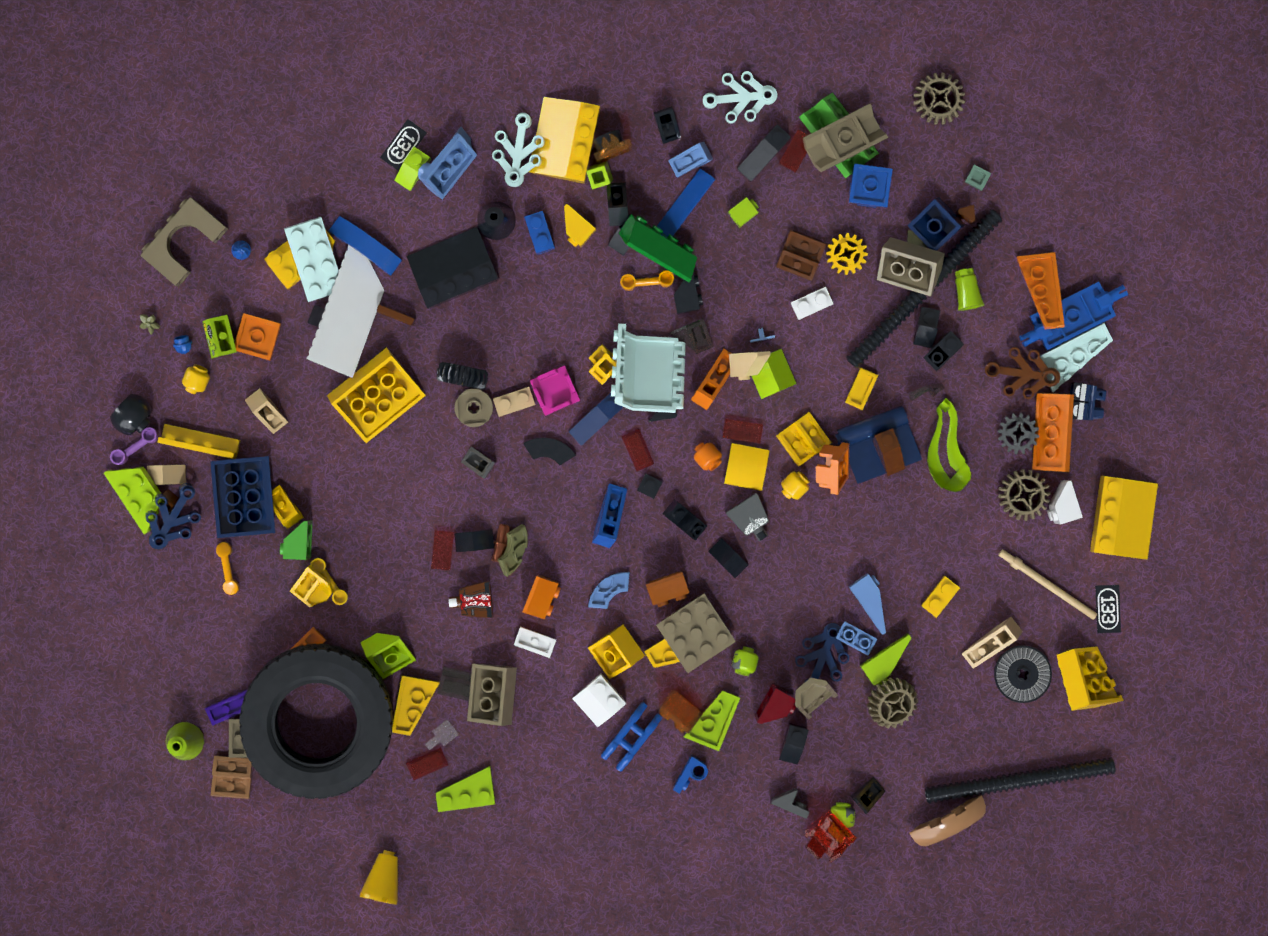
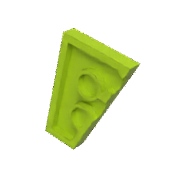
(715, 721)
(468, 793)

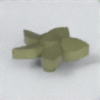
(148, 322)

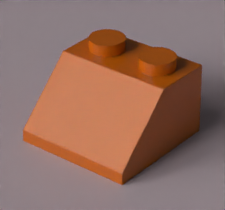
(541, 596)

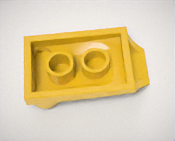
(283, 263)

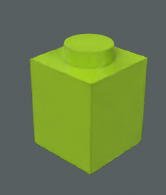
(599, 175)
(743, 212)

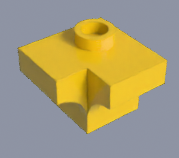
(603, 363)

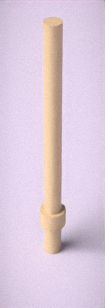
(1016, 563)

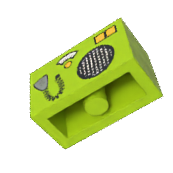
(219, 336)

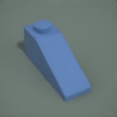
(869, 597)

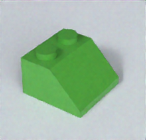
(298, 542)

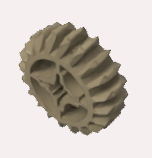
(926, 86)
(1027, 503)
(894, 707)

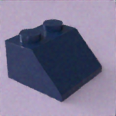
(936, 224)

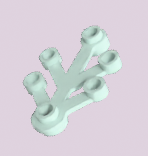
(742, 97)
(518, 152)

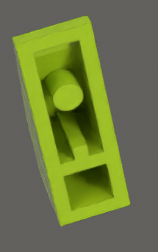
(883, 663)

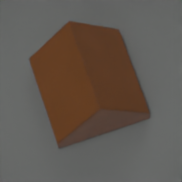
(967, 213)

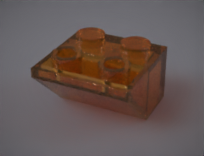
(680, 710)

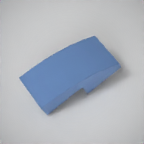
(856, 638)

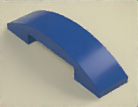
(365, 245)

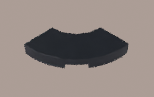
(549, 448)

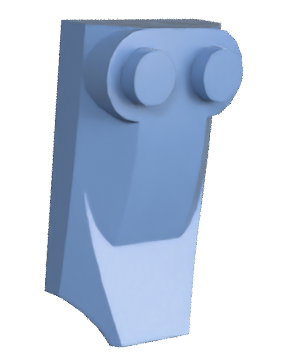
(448, 165)

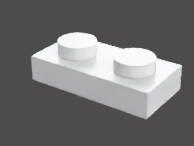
(811, 303)
(535, 642)

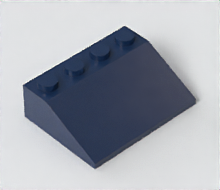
(242, 497)

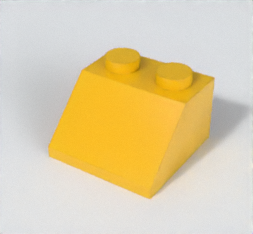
(616, 651)

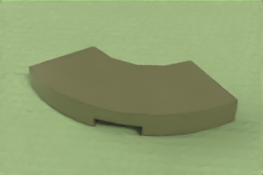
(514, 551)

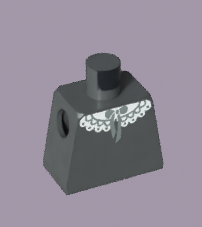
(750, 517)

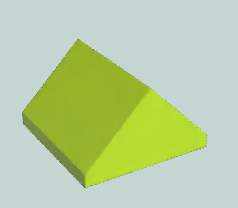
(774, 375)

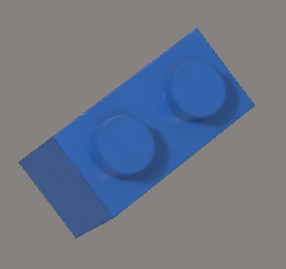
(539, 232)

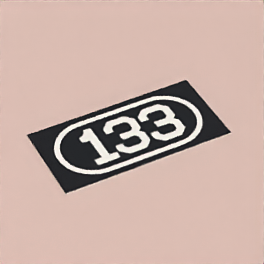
(408, 137)
(1108, 609)

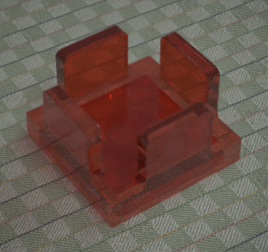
(828, 836)

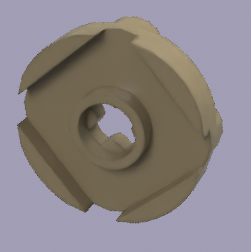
(465, 400)

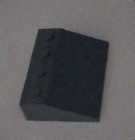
(452, 268)

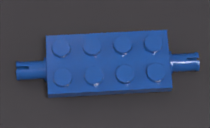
(1080, 314)

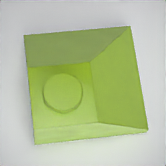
(387, 653)

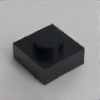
(650, 486)

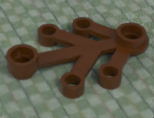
(1025, 373)

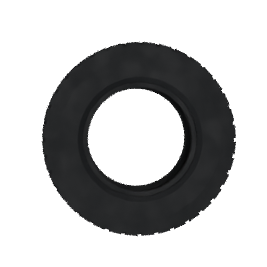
(307, 775)

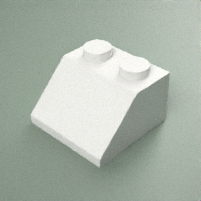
(1064, 504)
(599, 700)

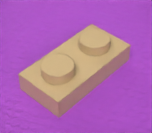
(514, 401)

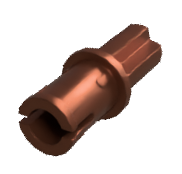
(501, 542)

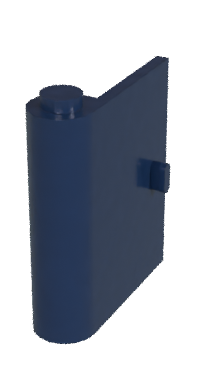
(862, 452)

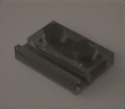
(455, 683)

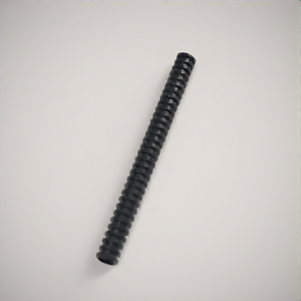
(1020, 780)

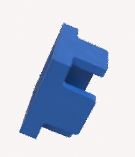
(870, 186)

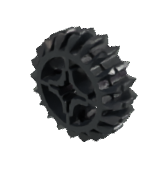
(462, 375)

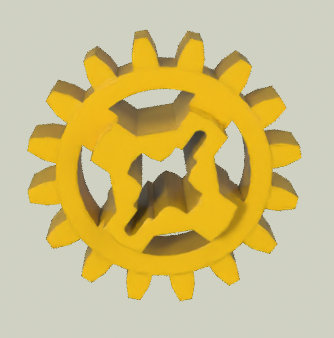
(849, 262)

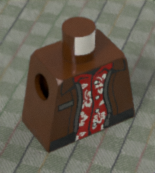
(474, 600)

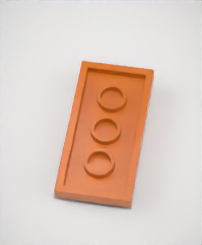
(1054, 421)

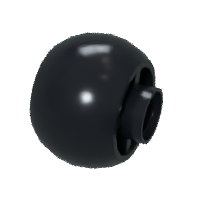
(131, 415)

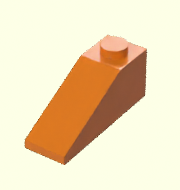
(713, 381)

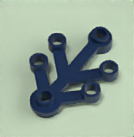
(171, 520)
(824, 654)

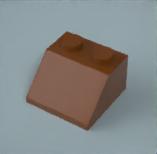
(667, 588)

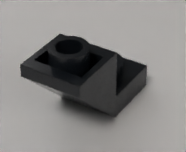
(684, 520)

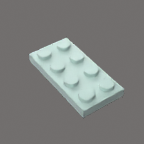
(313, 257)

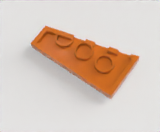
(1043, 284)

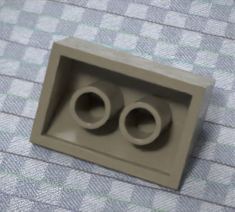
(910, 266)
(492, 694)

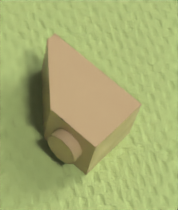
(747, 364)
(266, 411)

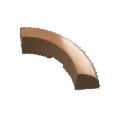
(950, 824)

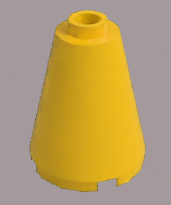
(382, 879)

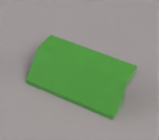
(825, 113)

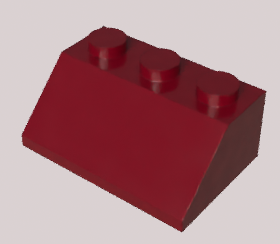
(775, 705)

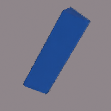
(686, 202)

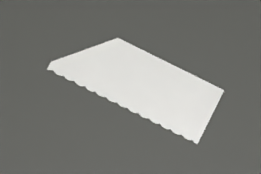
(347, 315)

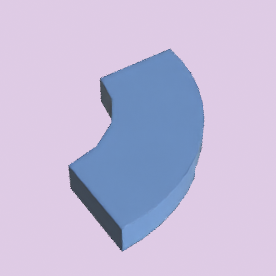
(608, 589)

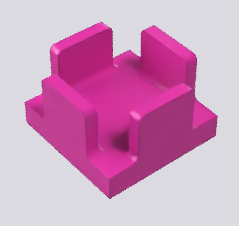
(554, 390)

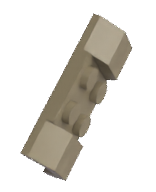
(843, 138)
(812, 695)

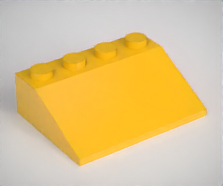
(568, 138)
(376, 395)
(1124, 517)

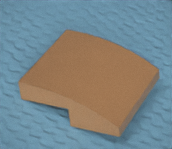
(231, 777)

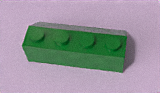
(659, 247)

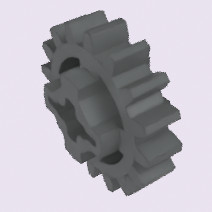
(1027, 434)

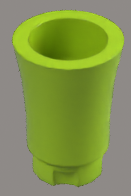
(967, 290)

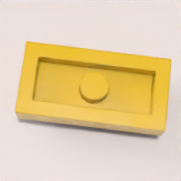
(940, 596)

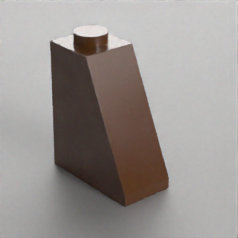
(889, 452)

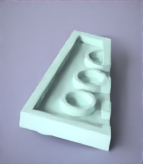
(1076, 353)

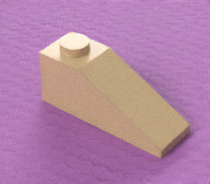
(992, 642)

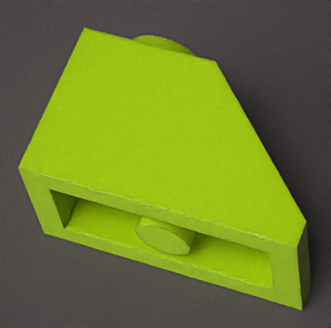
(409, 170)

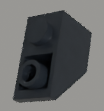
(686, 296)
(943, 350)

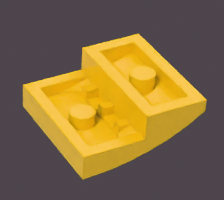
(803, 439)
(746, 466)

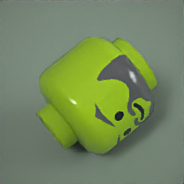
(745, 661)
(844, 813)

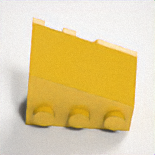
(1086, 679)

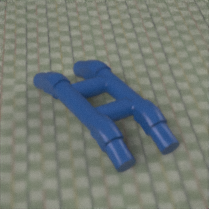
(643, 736)

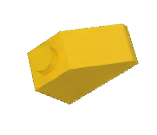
(577, 227)

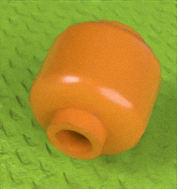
(707, 456)

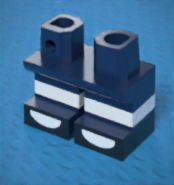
(1087, 394)

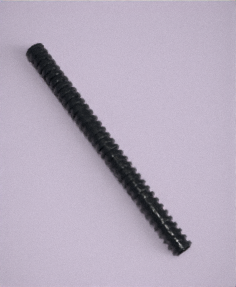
(911, 302)

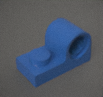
(682, 781)

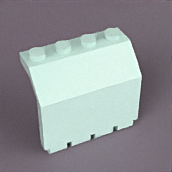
(648, 372)

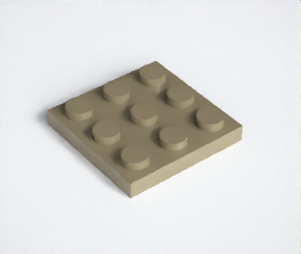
(695, 633)

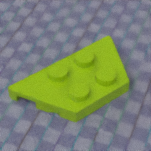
(136, 492)

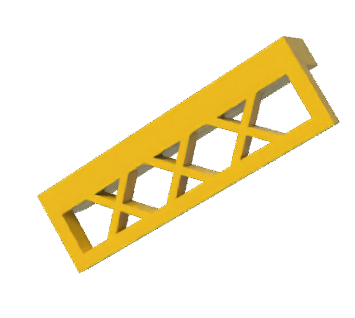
(199, 441)

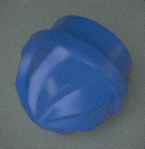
(241, 250)
(182, 344)

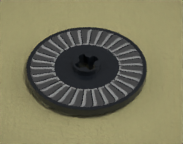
(1036, 680)

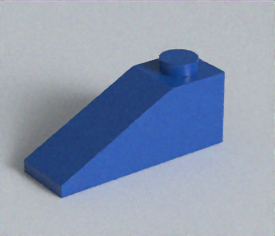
(610, 516)

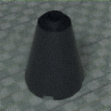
(498, 228)

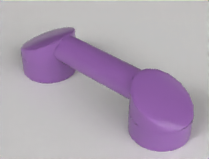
(120, 457)

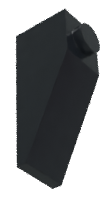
(764, 152)

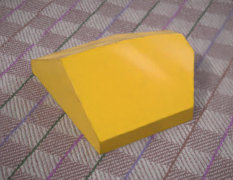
(312, 587)

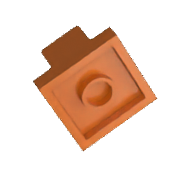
(836, 470)

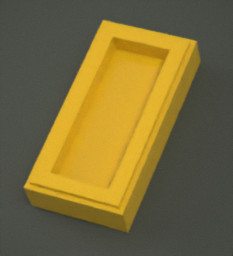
(861, 388)

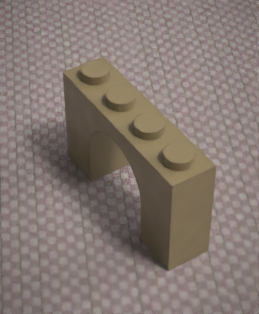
(158, 251)

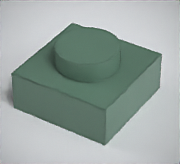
(977, 177)

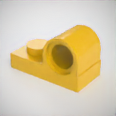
(285, 508)

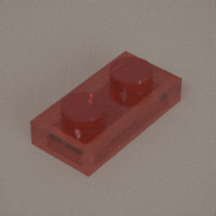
(795, 152)

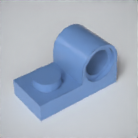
(690, 159)

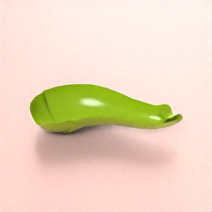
(955, 458)

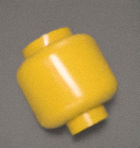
(195, 379)
(795, 485)

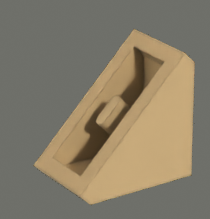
(167, 474)

